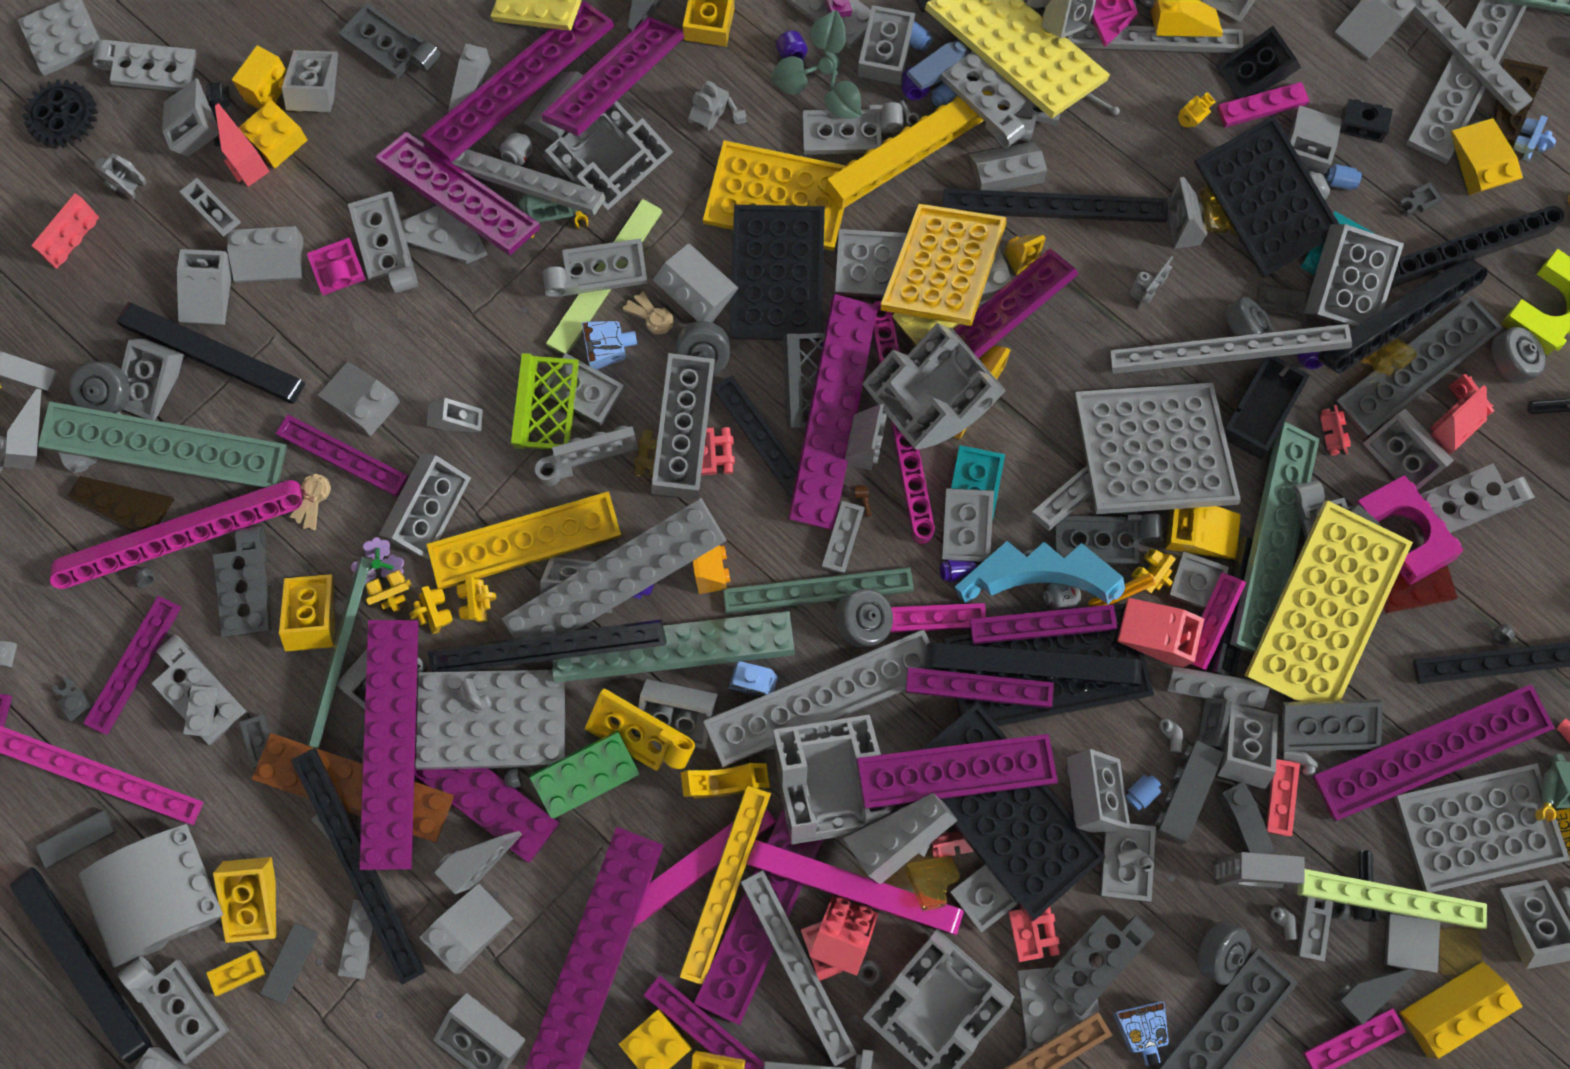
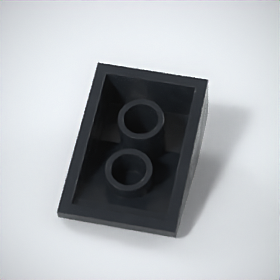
(1259, 64)

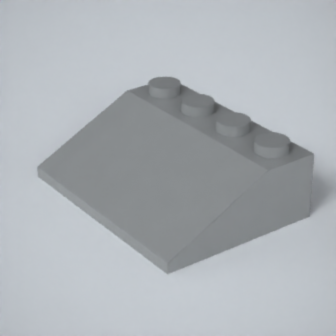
(1353, 275)

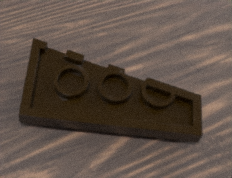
(1530, 79)
(123, 504)

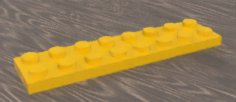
(524, 540)

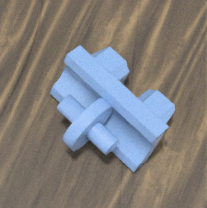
(1534, 128)

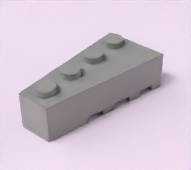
(899, 837)

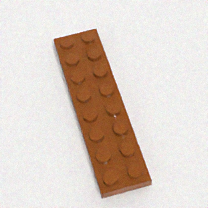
(277, 770)

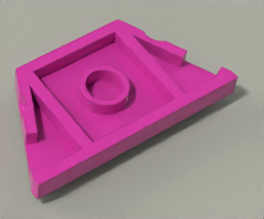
(1112, 17)

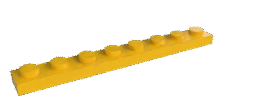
(725, 884)

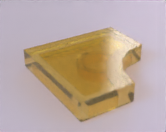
(931, 880)

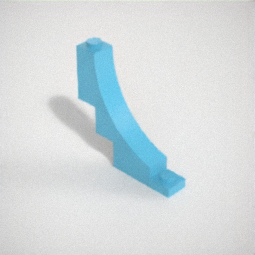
(1011, 568)

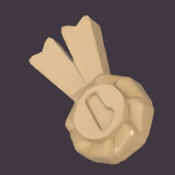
(657, 319)
(314, 489)

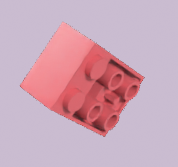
(1461, 420)
(1161, 632)
(844, 935)

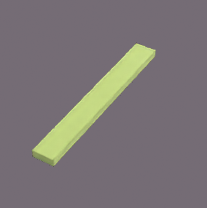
(588, 303)
(1394, 899)

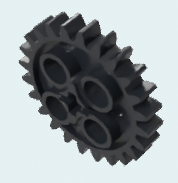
(60, 113)

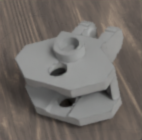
(708, 105)
(120, 174)

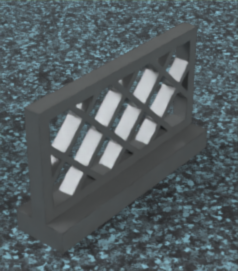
(793, 376)

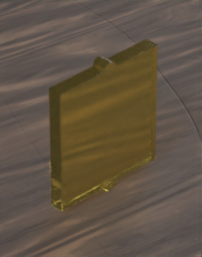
(1459, 950)

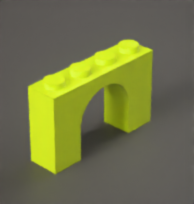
(1547, 329)

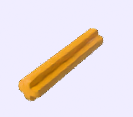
(1130, 589)

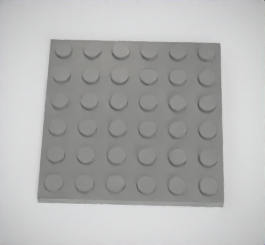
(1156, 448)

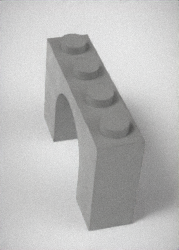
(1259, 870)

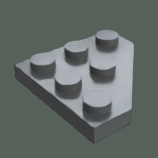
(443, 235)

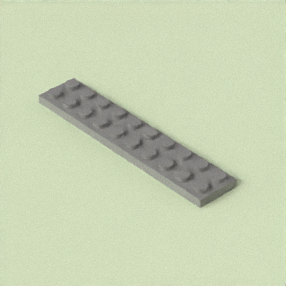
(1457, 88)
(619, 574)
(816, 699)

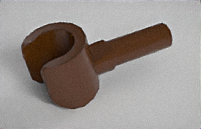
(861, 491)

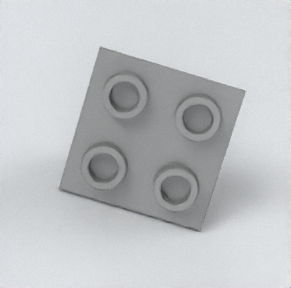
(1146, 285)

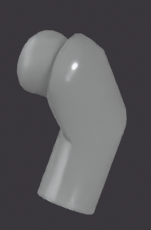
(1308, 763)
(1137, 858)

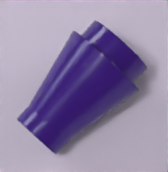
(954, 569)

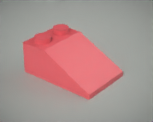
(240, 154)

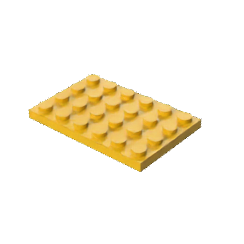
(770, 178)
(944, 264)

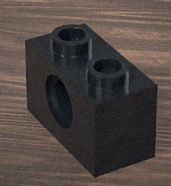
(1355, 125)

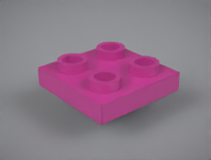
(336, 266)

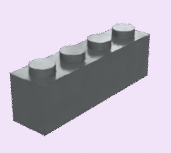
(1189, 792)

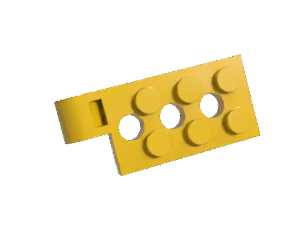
(675, 746)

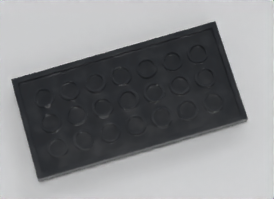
(1067, 696)
(1019, 832)

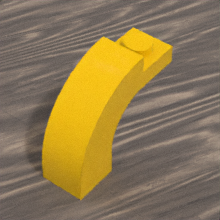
(724, 781)

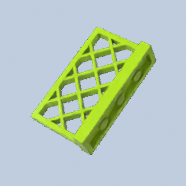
(525, 406)

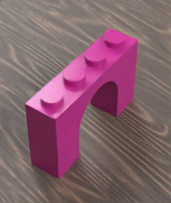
(1403, 499)

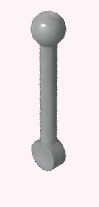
(1114, 110)

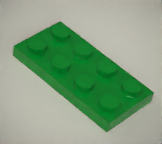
(584, 774)

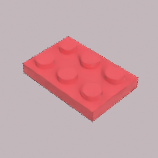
(65, 231)

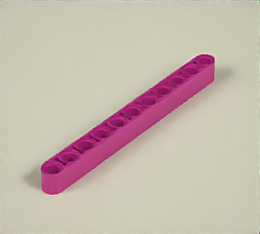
(904, 454)
(175, 534)

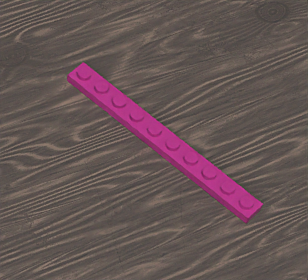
(99, 776)

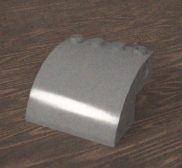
(609, 154)
(933, 388)
(822, 779)
(150, 894)
(939, 1006)

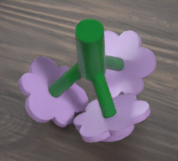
(377, 550)

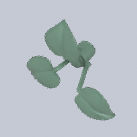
(790, 75)

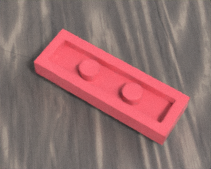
(1282, 798)

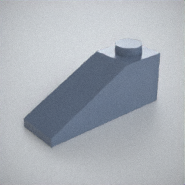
(930, 69)

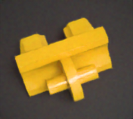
(1195, 110)
(1159, 568)
(377, 593)
(477, 598)
(435, 619)

